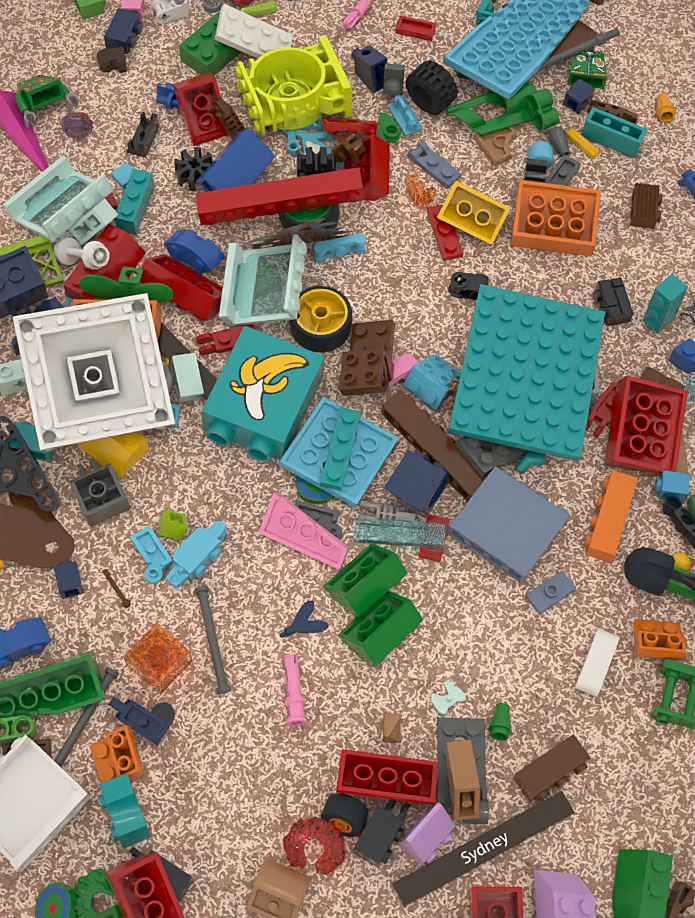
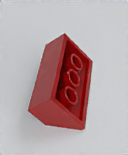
(122, 253)
(190, 290)
(387, 777)

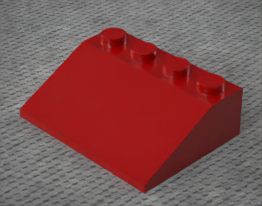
(646, 426)

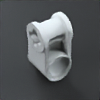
(171, 9)

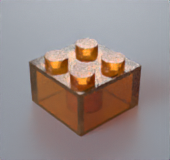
(158, 658)

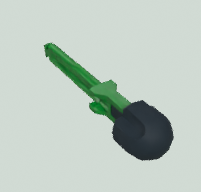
(655, 573)

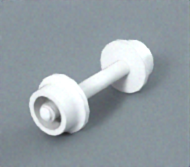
(93, 253)

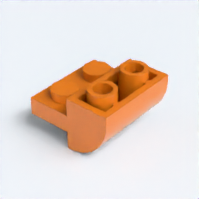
(658, 640)
(117, 756)

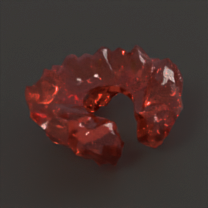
(317, 829)

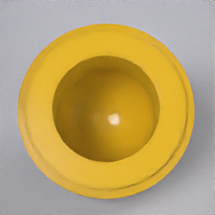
(682, 561)

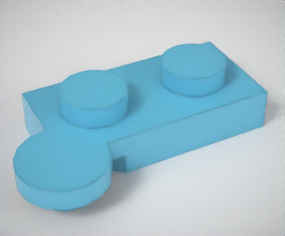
(152, 553)

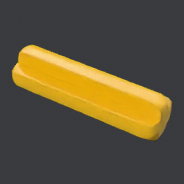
(582, 143)

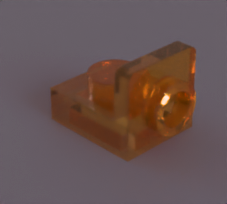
(418, 193)

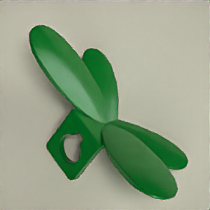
(109, 289)

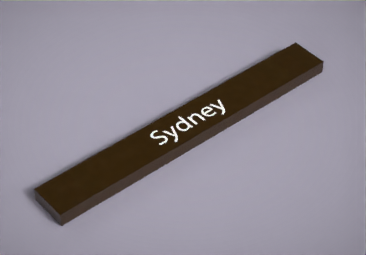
(482, 849)

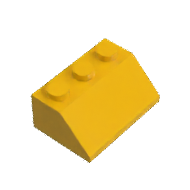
(473, 212)
(120, 451)

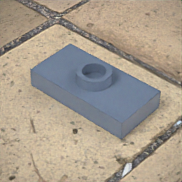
(550, 592)

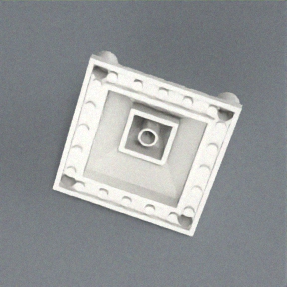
(93, 371)

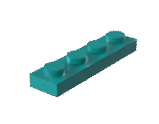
(340, 449)

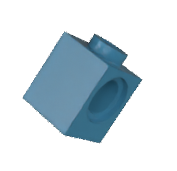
(673, 484)

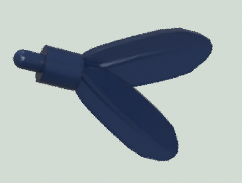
(301, 624)

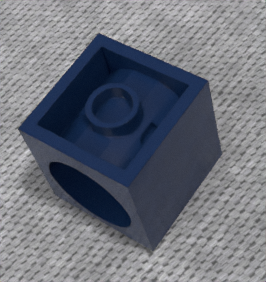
(418, 481)

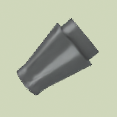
(558, 139)

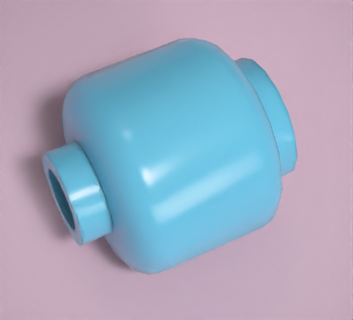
(541, 151)

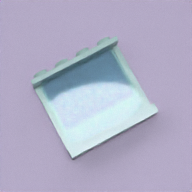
(56, 199)
(262, 284)

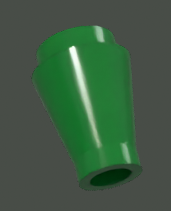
(500, 724)

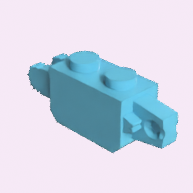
(196, 553)

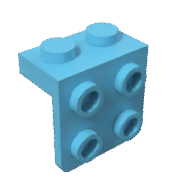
(431, 380)

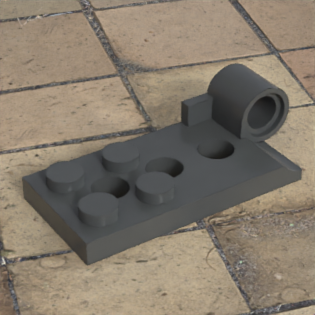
(483, 461)
(473, 730)

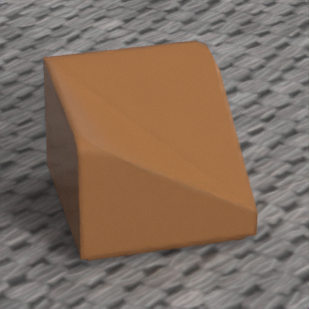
(392, 727)

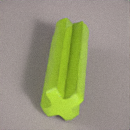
(260, 9)

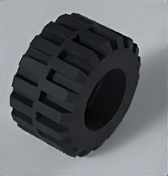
(431, 87)

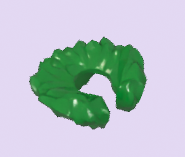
(89, 886)

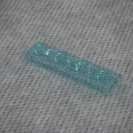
(399, 533)

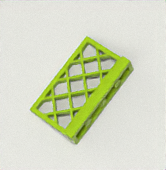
(35, 247)

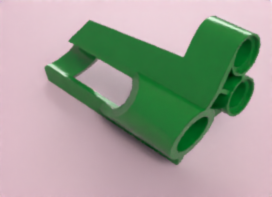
(522, 107)

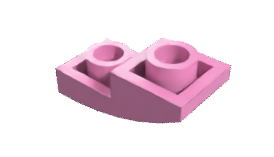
(402, 367)

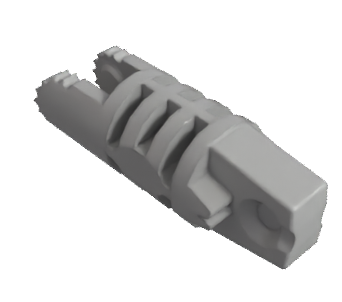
(387, 512)

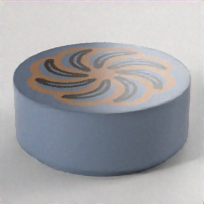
(212, 6)

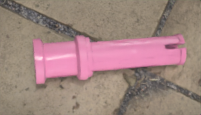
(294, 700)

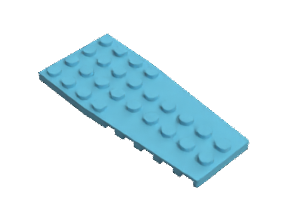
(514, 43)

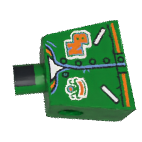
(590, 68)

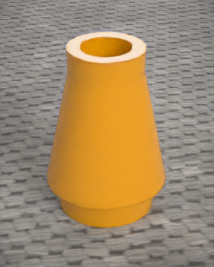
(665, 109)

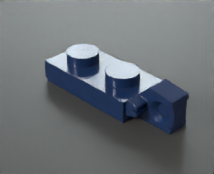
(140, 719)

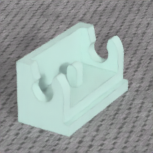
(186, 377)

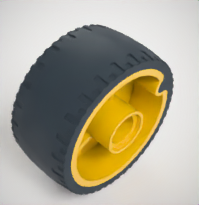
(322, 320)

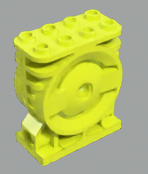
(302, 89)

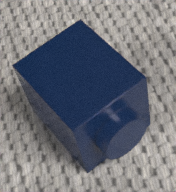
(579, 96)
(68, 579)

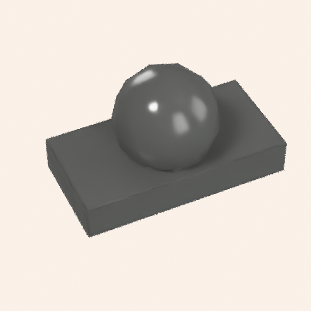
(393, 79)

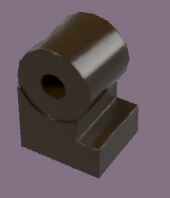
(112, 59)

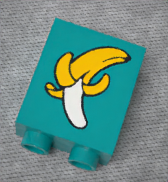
(262, 395)

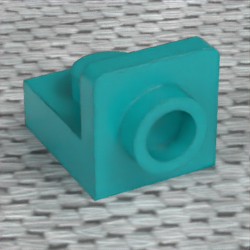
(484, 10)

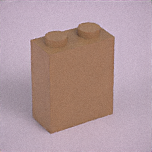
(462, 780)

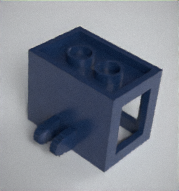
(19, 283)

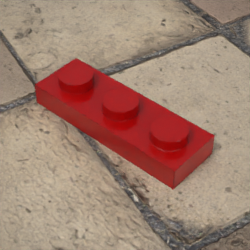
(445, 235)

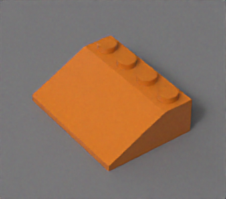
(556, 218)

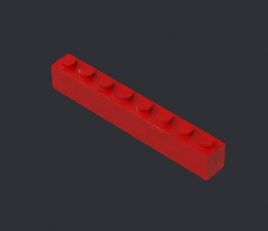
(279, 196)

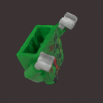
(40, 92)

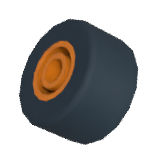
(346, 813)

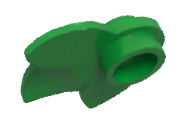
(387, 125)

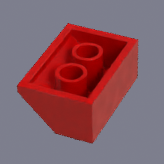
(373, 167)
(143, 888)

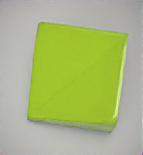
(172, 524)

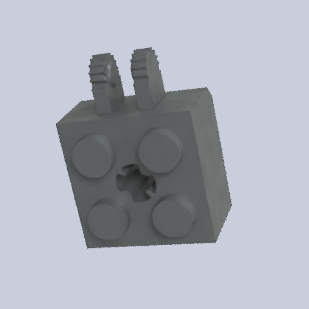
(89, 486)

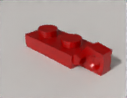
(333, 125)

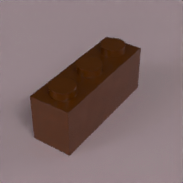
(552, 769)

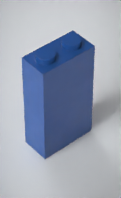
(238, 163)

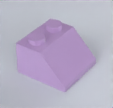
(427, 834)
(562, 896)

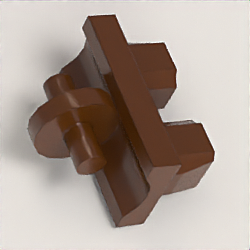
(349, 147)

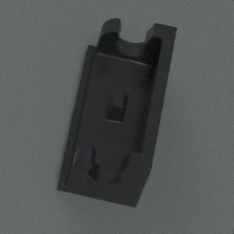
(144, 135)

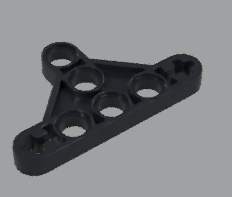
(22, 479)

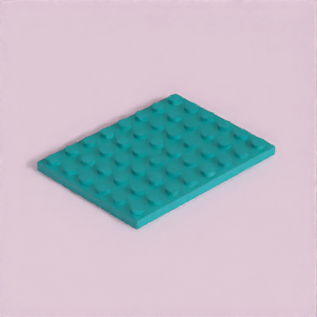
(528, 373)

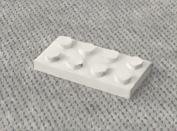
(249, 33)

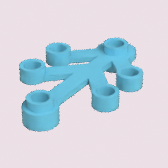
(312, 137)

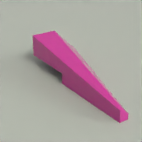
(24, 138)

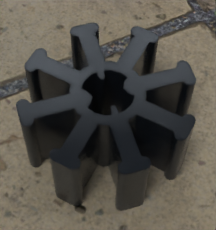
(315, 163)
(191, 168)
(535, 170)

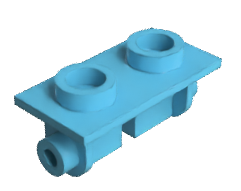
(404, 116)

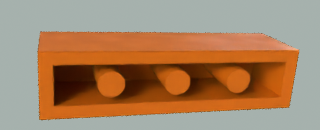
(611, 516)

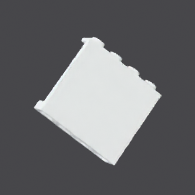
(34, 801)

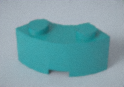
(124, 811)

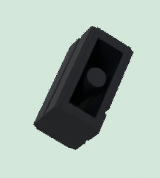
(614, 301)

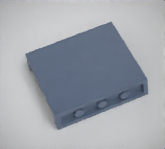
(508, 524)

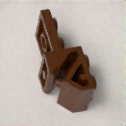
(369, 362)

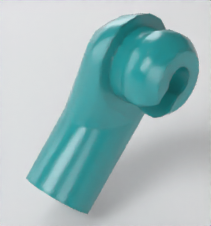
(530, 458)

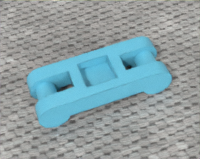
(339, 247)

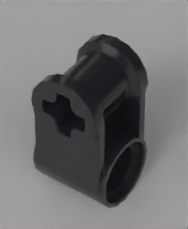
(468, 285)

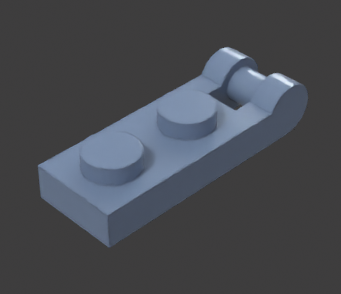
(434, 165)

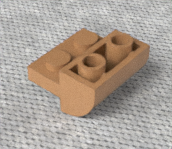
(278, 891)

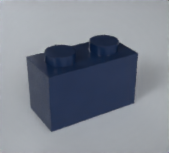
(123, 30)

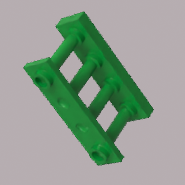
(673, 672)

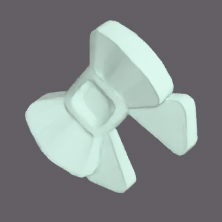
(443, 703)

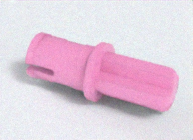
(356, 13)

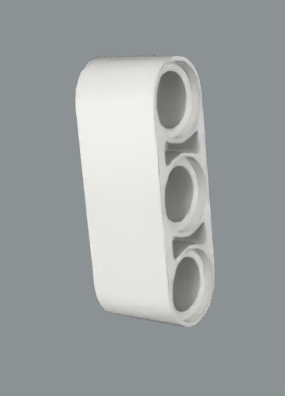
(597, 662)

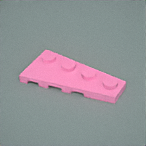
(298, 531)

